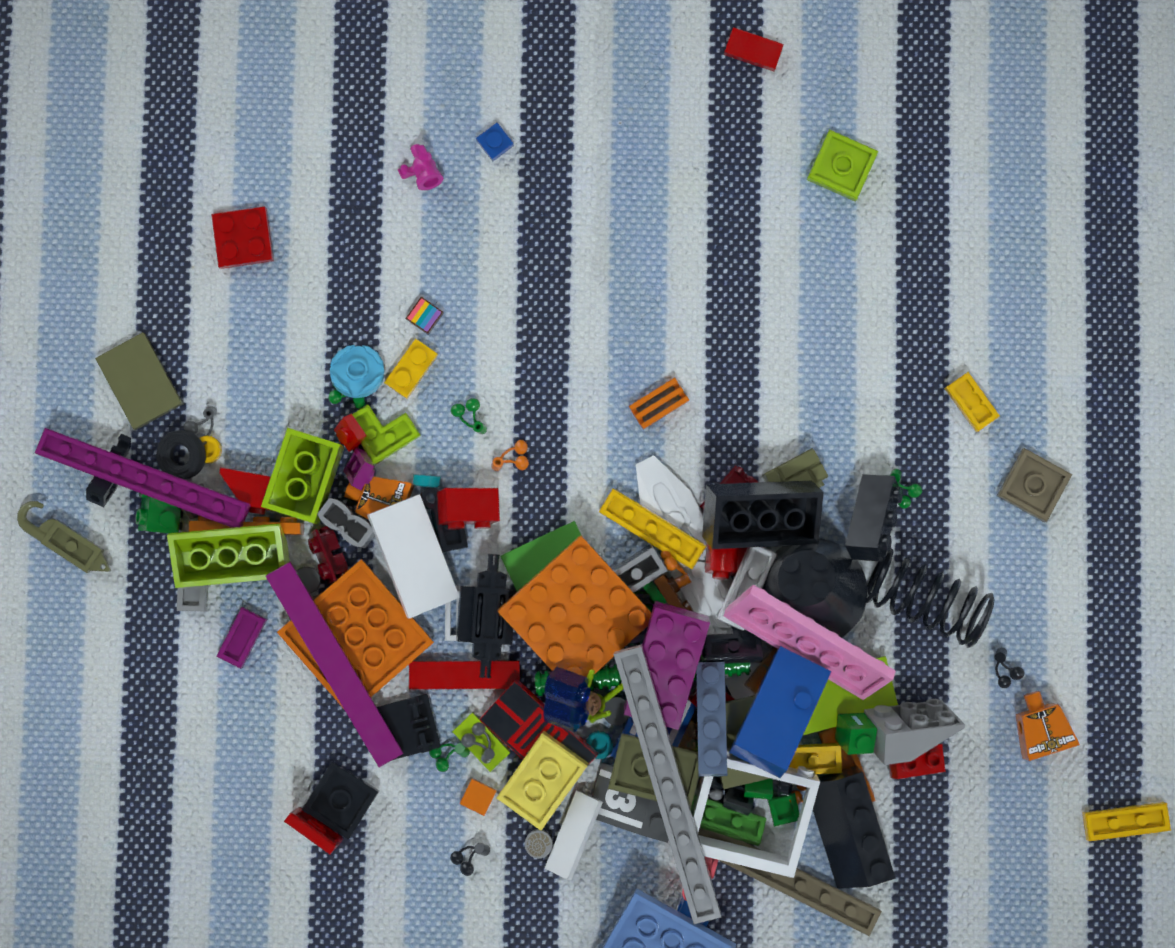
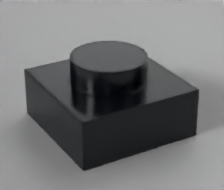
(735, 800)

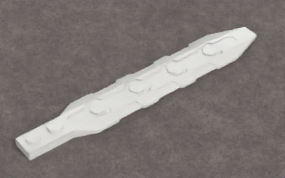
(674, 502)

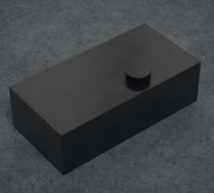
(762, 514)

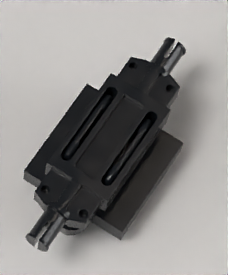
(479, 616)

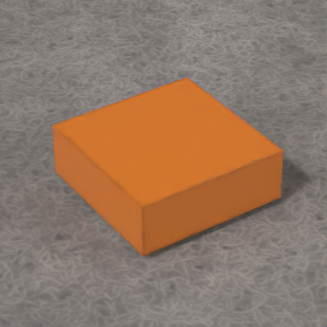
(478, 796)

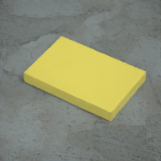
(542, 780)

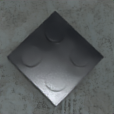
(340, 800)

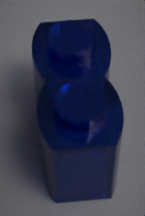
(566, 699)

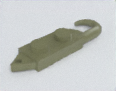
(64, 541)

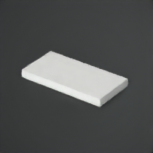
(413, 556)

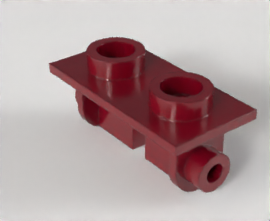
(322, 545)

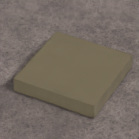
(1034, 485)

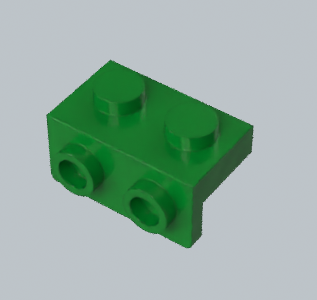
(157, 516)

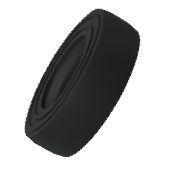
(196, 450)

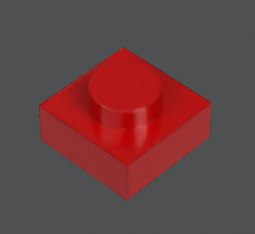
(349, 432)

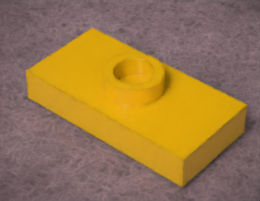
(972, 402)

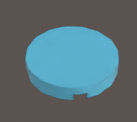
(357, 371)

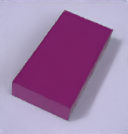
(241, 637)

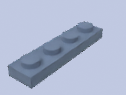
(711, 719)

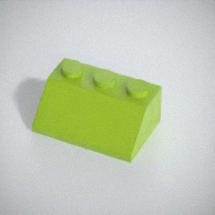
(302, 475)

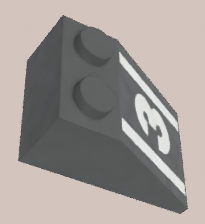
(626, 810)

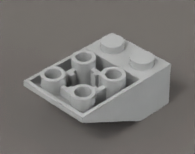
(911, 729)

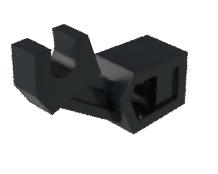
(100, 490)

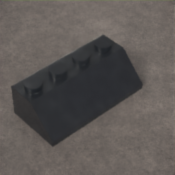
(851, 830)

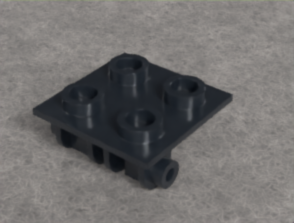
(412, 724)

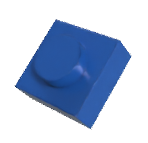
(494, 142)

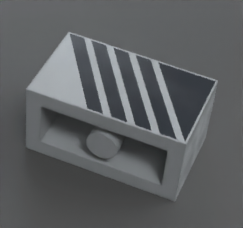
(640, 568)

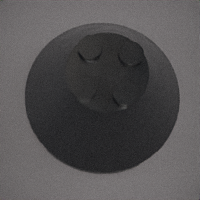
(820, 584)

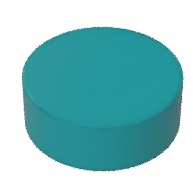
(426, 480)
(601, 743)

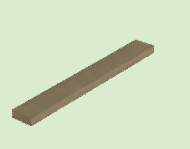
(811, 892)

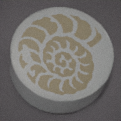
(538, 843)

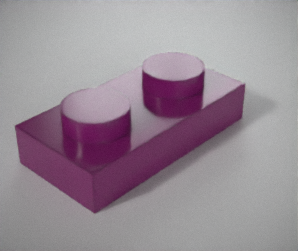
(359, 469)

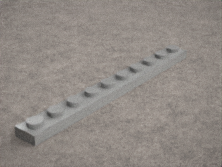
(667, 784)

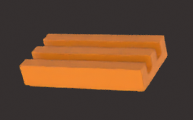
(678, 391)

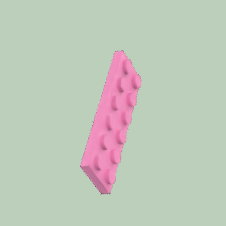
(786, 627)

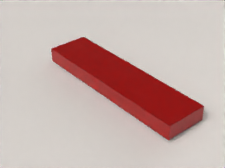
(461, 675)

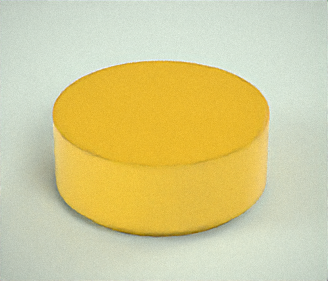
(213, 449)

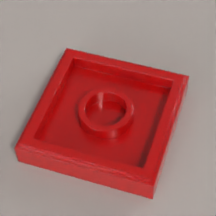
(314, 830)

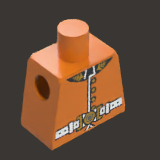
(378, 494)
(1043, 729)

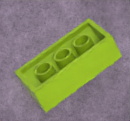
(226, 555)

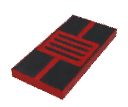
(520, 721)

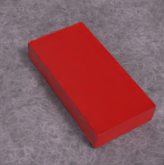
(753, 49)

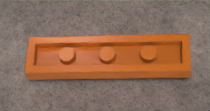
(288, 524)

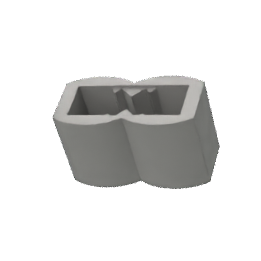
(342, 518)

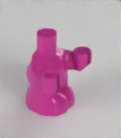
(423, 167)

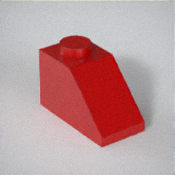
(247, 487)

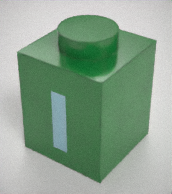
(855, 733)

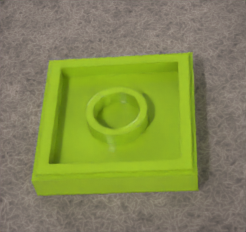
(842, 165)

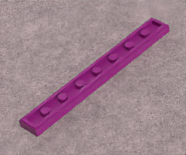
(142, 479)
(334, 664)

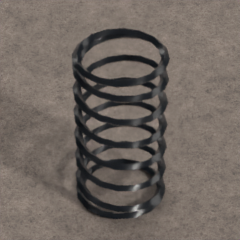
(971, 637)

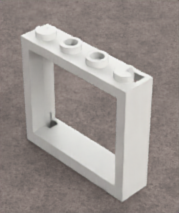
(752, 857)

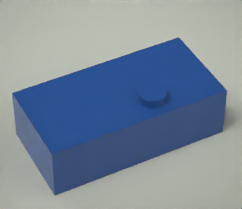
(780, 712)

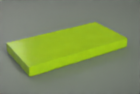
(837, 701)

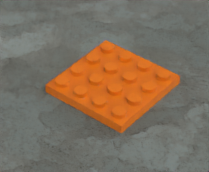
(576, 611)
(368, 628)

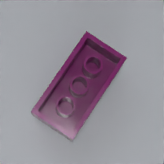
(672, 654)

